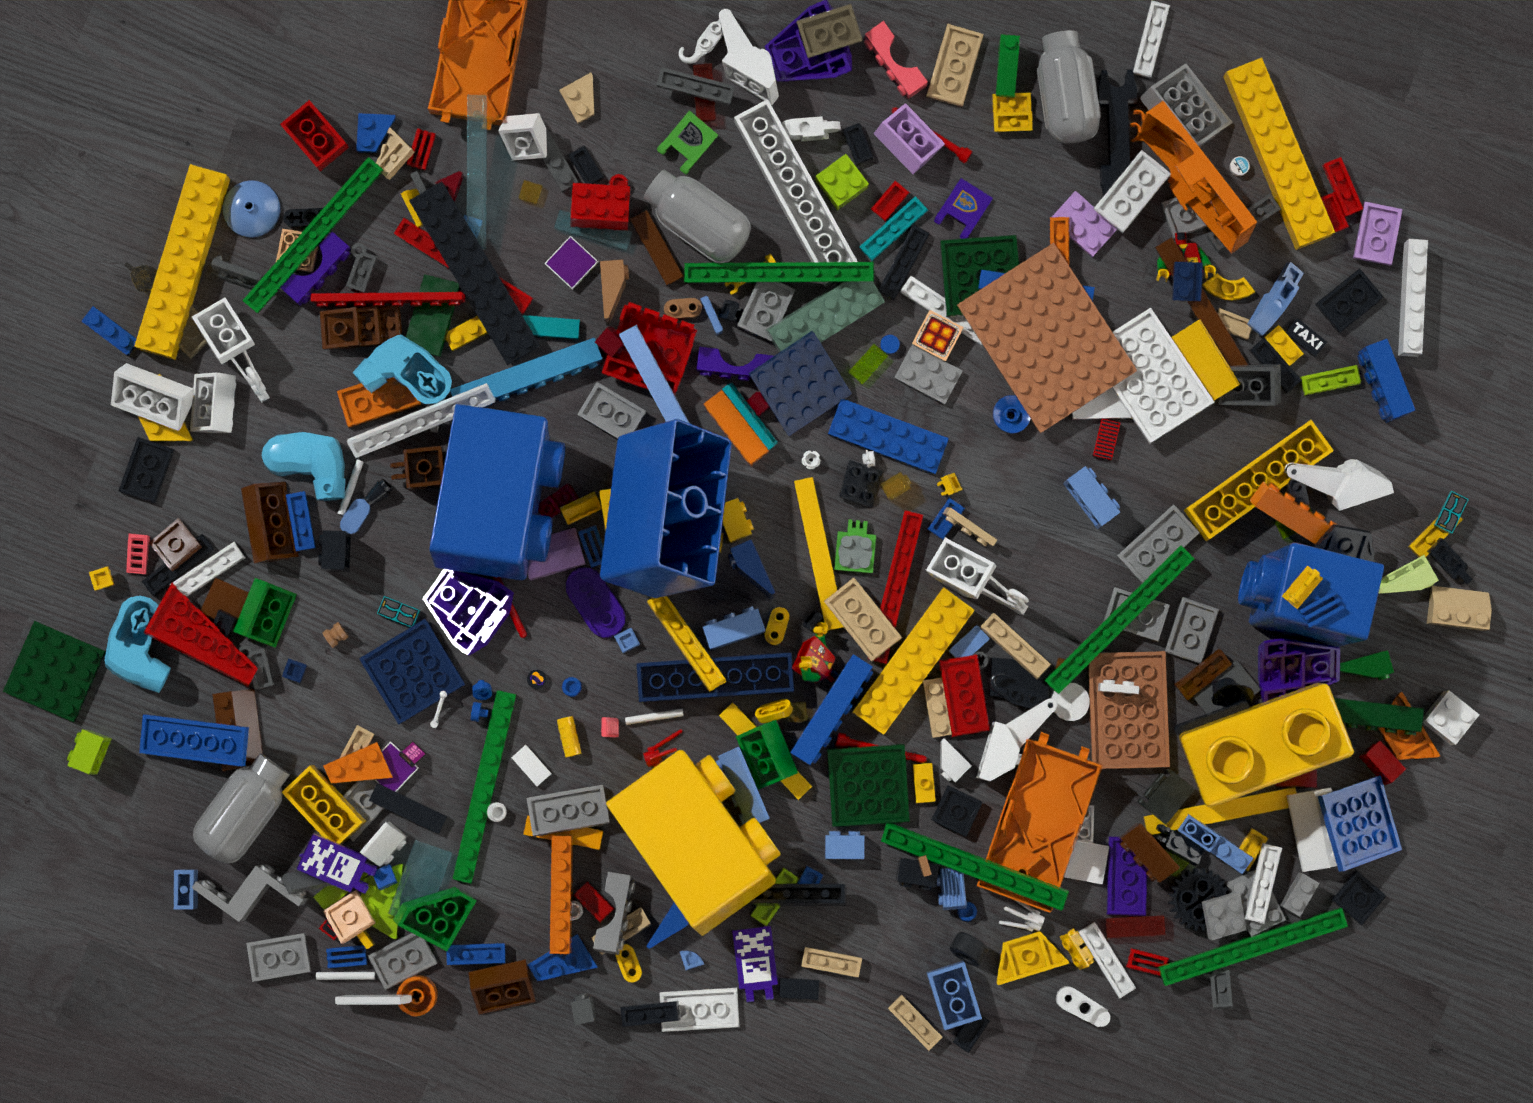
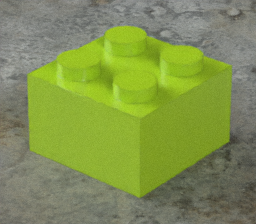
(841, 182)
(88, 751)

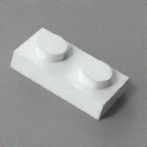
(1110, 686)

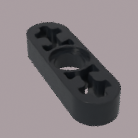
(297, 223)

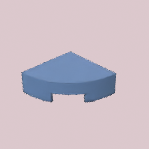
(691, 959)

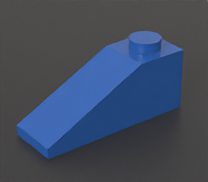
(670, 925)

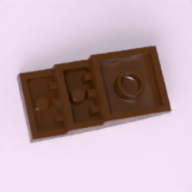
(359, 326)

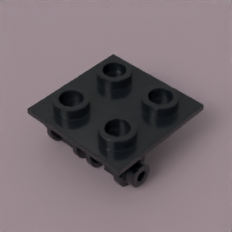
(860, 483)

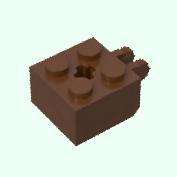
(414, 461)

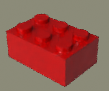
(314, 135)
(600, 206)

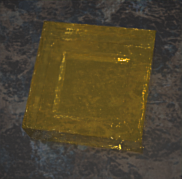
(530, 192)
(799, 712)

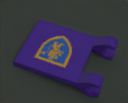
(965, 205)

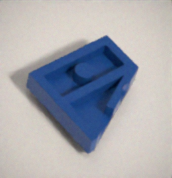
(372, 130)

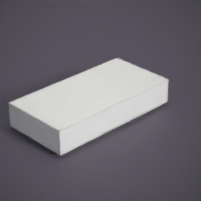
(531, 765)

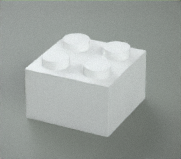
(1449, 717)

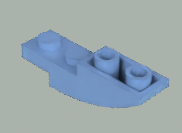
(1277, 300)
(1215, 843)

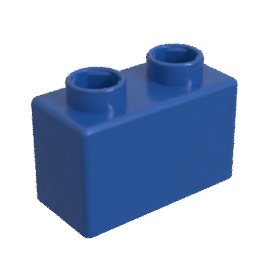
(493, 493)
(666, 509)
(1352, 579)

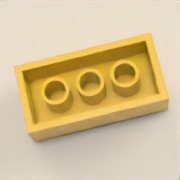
(323, 805)

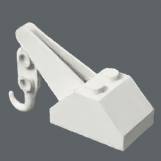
(743, 63)
(228, 339)
(969, 573)

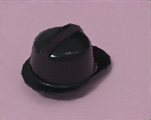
(1228, 692)

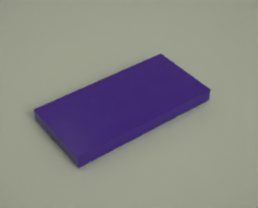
(1125, 882)

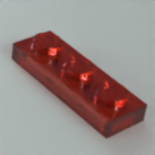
(704, 108)
(1135, 926)

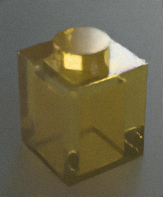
(896, 486)

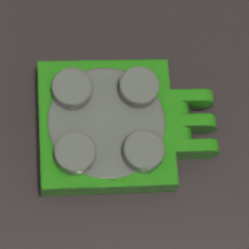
(855, 549)

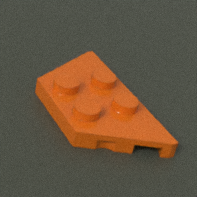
(1409, 746)

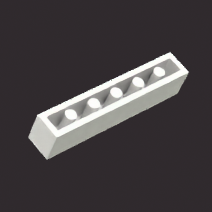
(1413, 297)

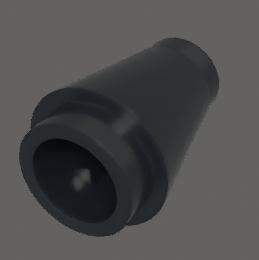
(378, 492)

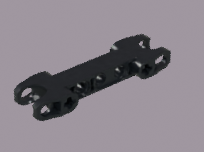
(1117, 103)

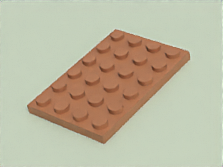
(1129, 727)

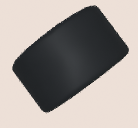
(968, 948)

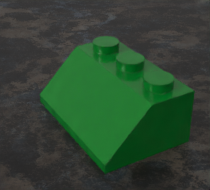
(265, 612)
(766, 754)

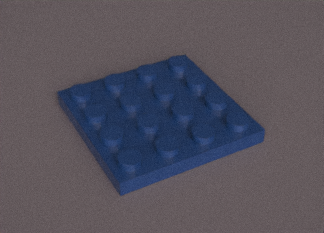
(800, 383)
(412, 671)

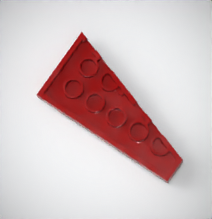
(193, 634)

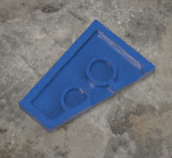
(556, 965)

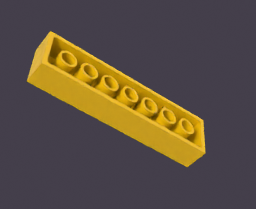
(1232, 497)
(913, 661)

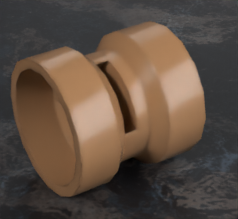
(336, 634)

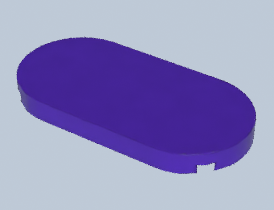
(595, 602)

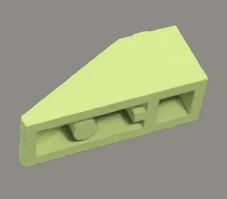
(1409, 577)

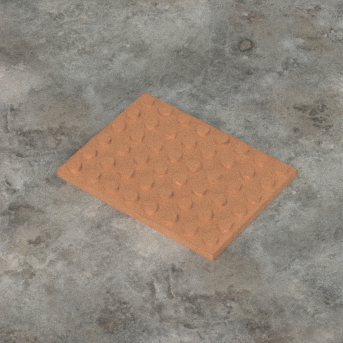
(1047, 338)

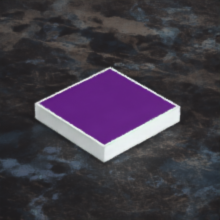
(571, 262)
(398, 767)

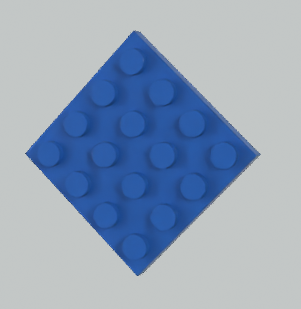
(1359, 823)

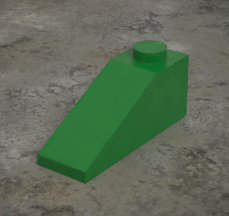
(1007, 65)
(1369, 666)

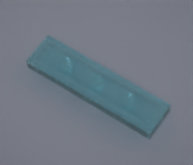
(615, 238)

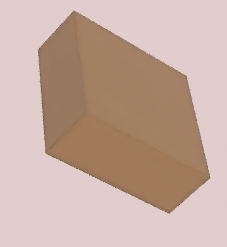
(924, 865)

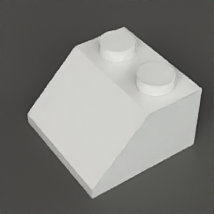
(524, 136)
(384, 844)

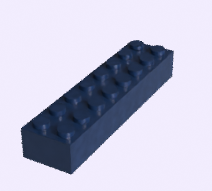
(742, 673)

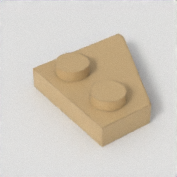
(580, 98)
(393, 154)

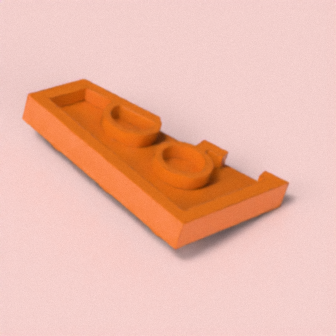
(358, 766)

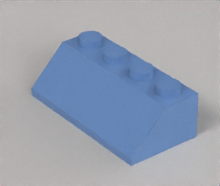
(746, 792)

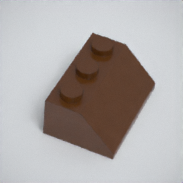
(1148, 853)
(501, 987)

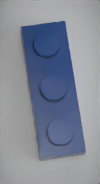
(110, 330)
(300, 521)
(476, 954)

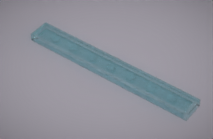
(477, 166)

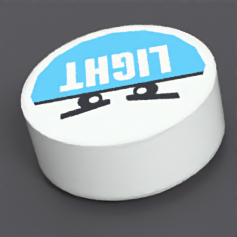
(1239, 166)

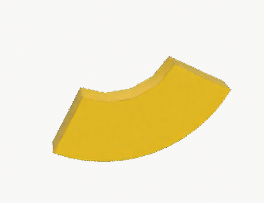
(1228, 289)

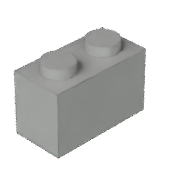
(1299, 894)

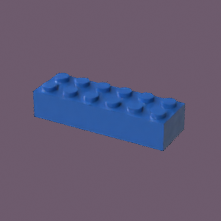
(831, 709)

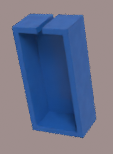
(1385, 381)

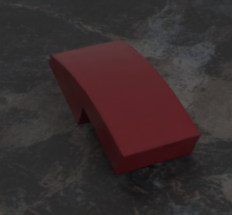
(552, 504)
(1306, 780)

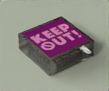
(412, 754)

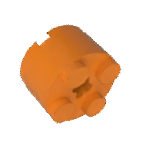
(427, 1000)

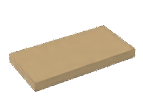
(955, 65)
(863, 619)

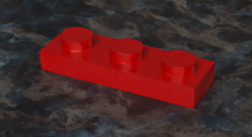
(1342, 186)

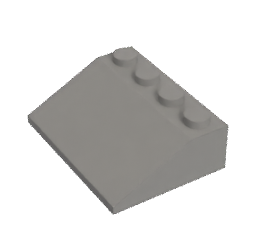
(1189, 103)

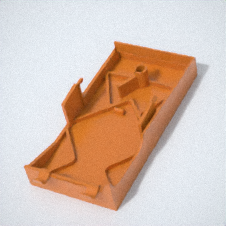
(477, 57)
(1195, 178)
(1043, 815)

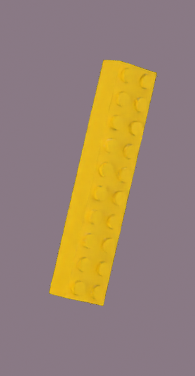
(1278, 153)
(182, 262)

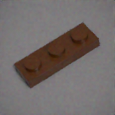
(1203, 674)

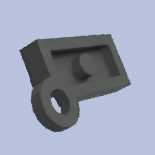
(361, 270)
(263, 676)
(1221, 989)

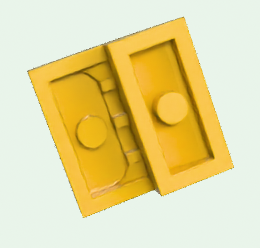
(1012, 113)

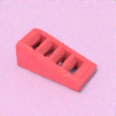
(130, 553)
(610, 727)

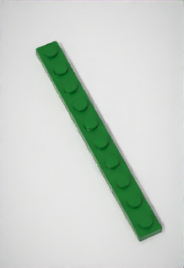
(313, 235)
(779, 272)
(1119, 619)
(484, 786)
(975, 866)
(1252, 946)

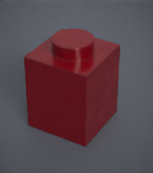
(610, 342)

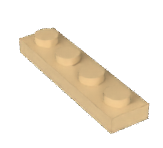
(1015, 646)

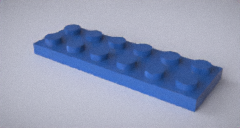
(888, 436)
(194, 740)

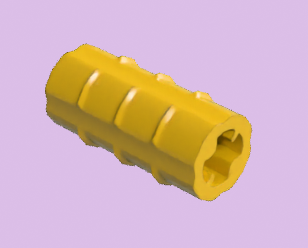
(569, 736)

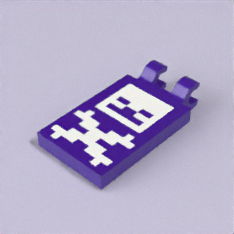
(335, 864)
(755, 961)

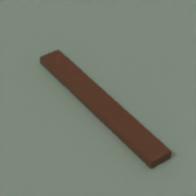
(1203, 309)

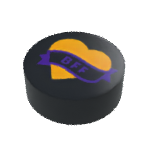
(536, 679)

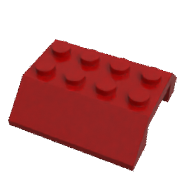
(666, 339)

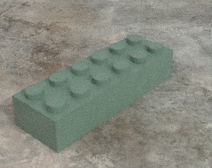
(826, 313)

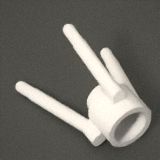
(1033, 919)

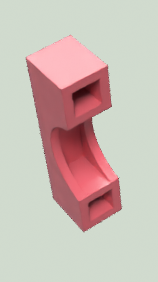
(909, 80)

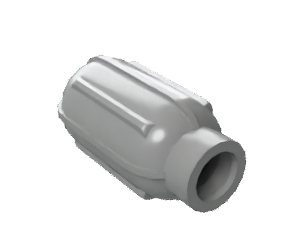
(1068, 89)
(698, 216)
(240, 810)

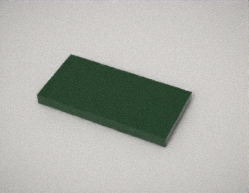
(431, 323)

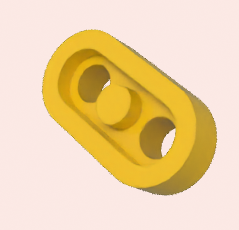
(777, 626)
(774, 711)
(628, 963)

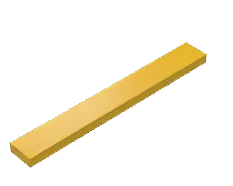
(817, 547)
(1228, 810)

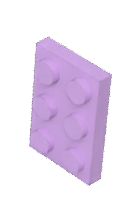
(1085, 225)
(1377, 233)

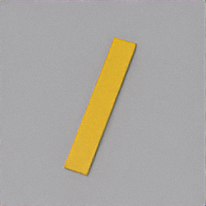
(687, 642)
(739, 724)

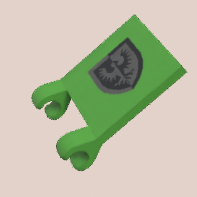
(690, 138)

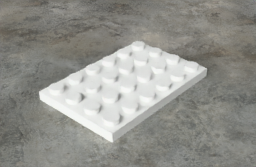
(1165, 386)

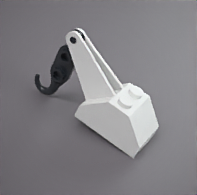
(1344, 486)
(1004, 740)

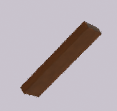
(656, 248)

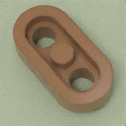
(683, 310)

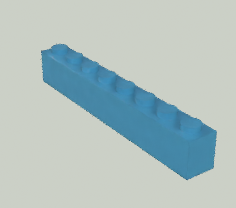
(538, 371)

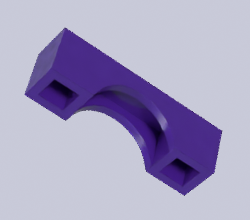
(333, 252)
(711, 363)

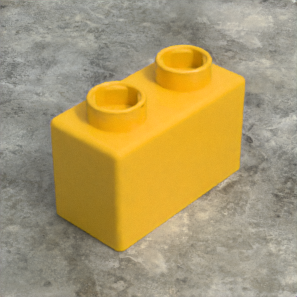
(1266, 744)
(694, 841)

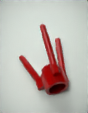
(653, 756)

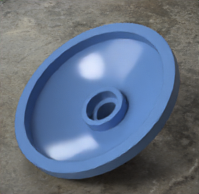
(260, 217)

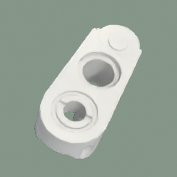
(810, 128)
(1095, 1015)

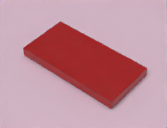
(964, 695)

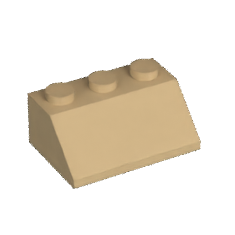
(1459, 608)

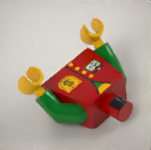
(1191, 253)
(814, 658)

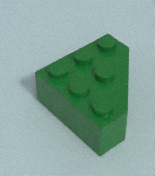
(436, 916)

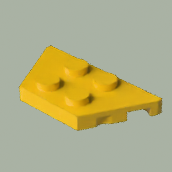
(159, 432)
(1027, 957)

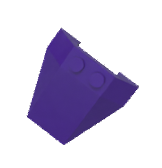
(790, 57)
(468, 608)
(1295, 664)

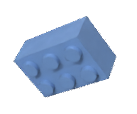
(1092, 497)
(733, 628)
(953, 995)

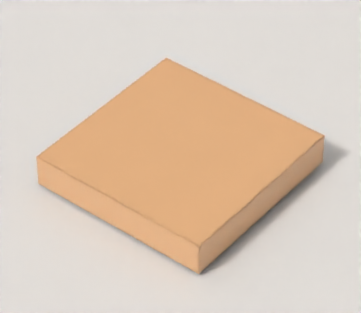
(349, 917)

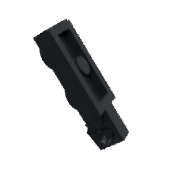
(1449, 561)

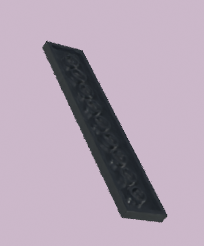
(474, 273)

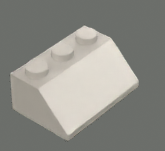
(213, 403)

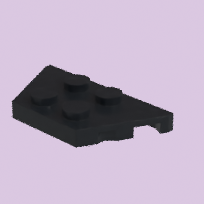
(1347, 541)

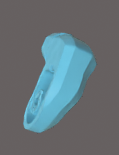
(409, 366)
(308, 455)
(129, 646)

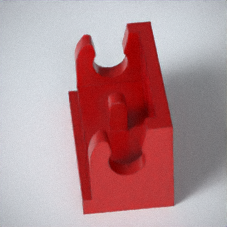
(1382, 762)

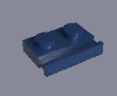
(1187, 281)

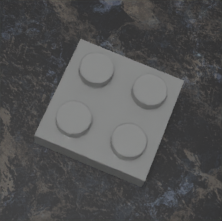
(1224, 915)

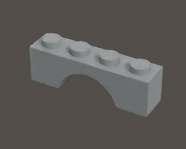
(610, 937)

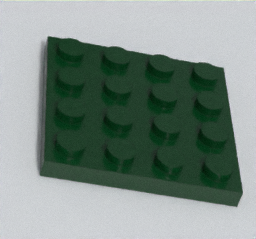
(966, 258)
(54, 671)
(868, 785)

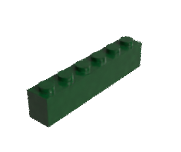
(1381, 716)

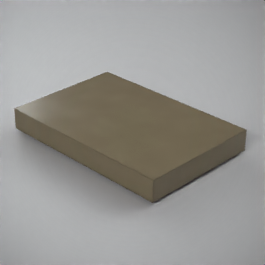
(829, 30)

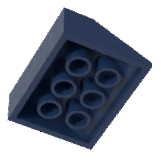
(748, 564)

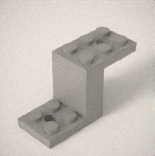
(249, 893)

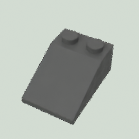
(1258, 386)

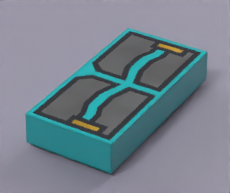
(1451, 512)
(398, 611)

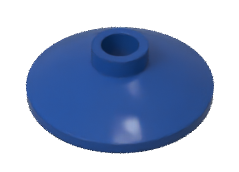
(1012, 405)

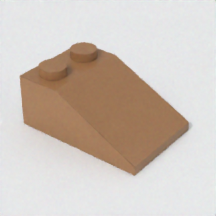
(613, 281)

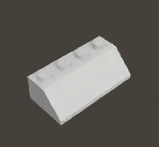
(151, 396)
(1310, 830)

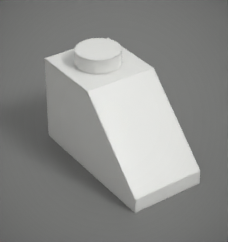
(952, 762)

